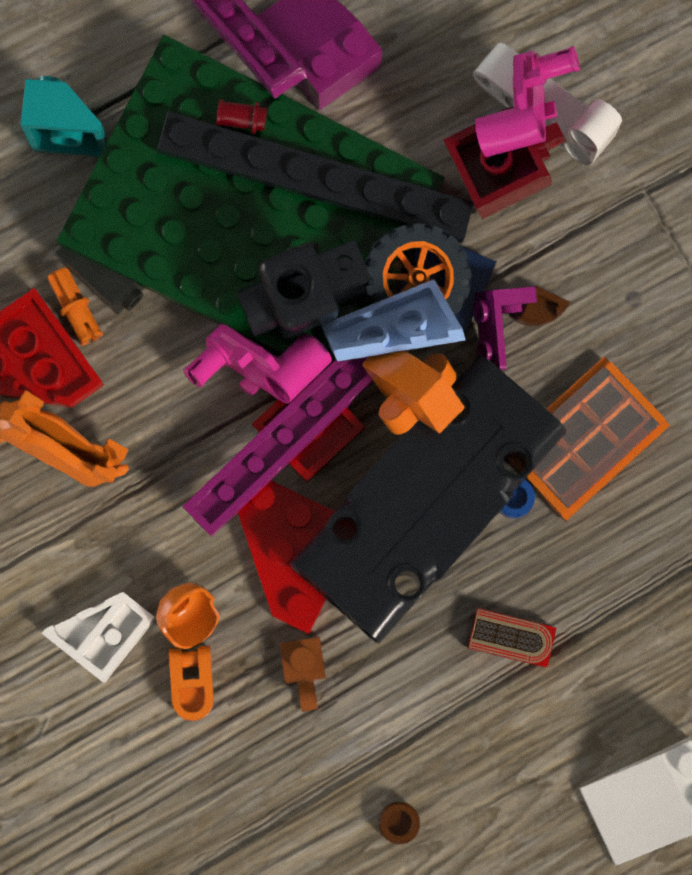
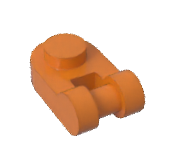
(192, 697)

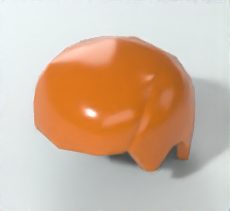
(187, 615)

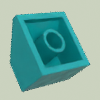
(59, 120)

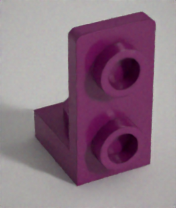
(488, 315)

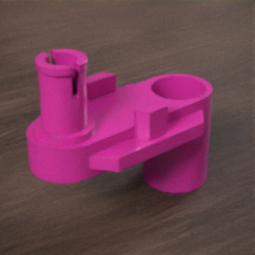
(526, 121)
(279, 376)

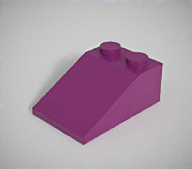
(326, 43)

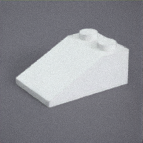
(644, 803)

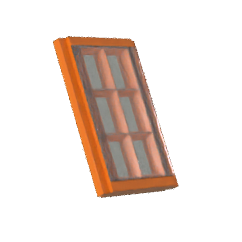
(605, 430)

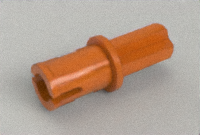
(74, 306)

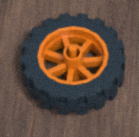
(426, 238)

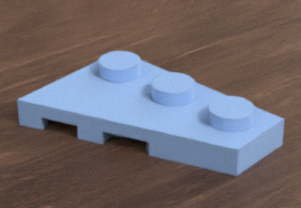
(395, 324)

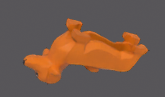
(58, 443)

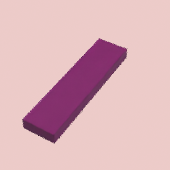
(253, 44)

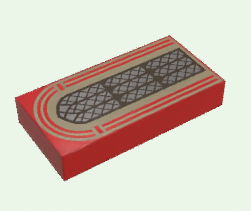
(512, 638)

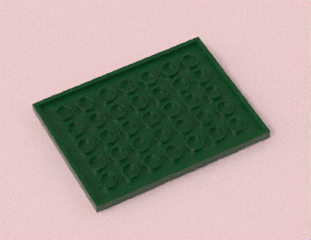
(204, 231)

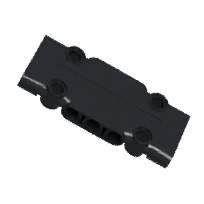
(428, 500)

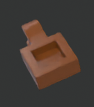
(303, 665)

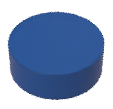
(520, 503)

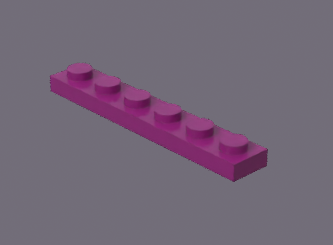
(278, 444)

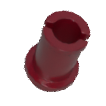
(241, 115)

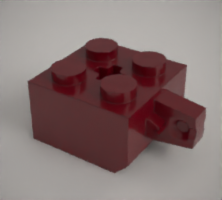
(502, 186)

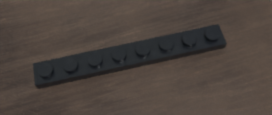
(311, 176)

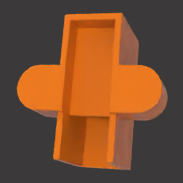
(414, 390)

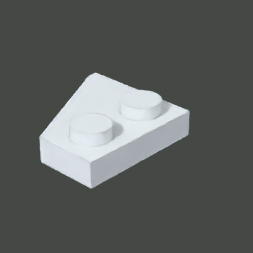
(102, 634)

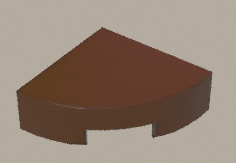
(545, 310)

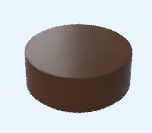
(399, 822)

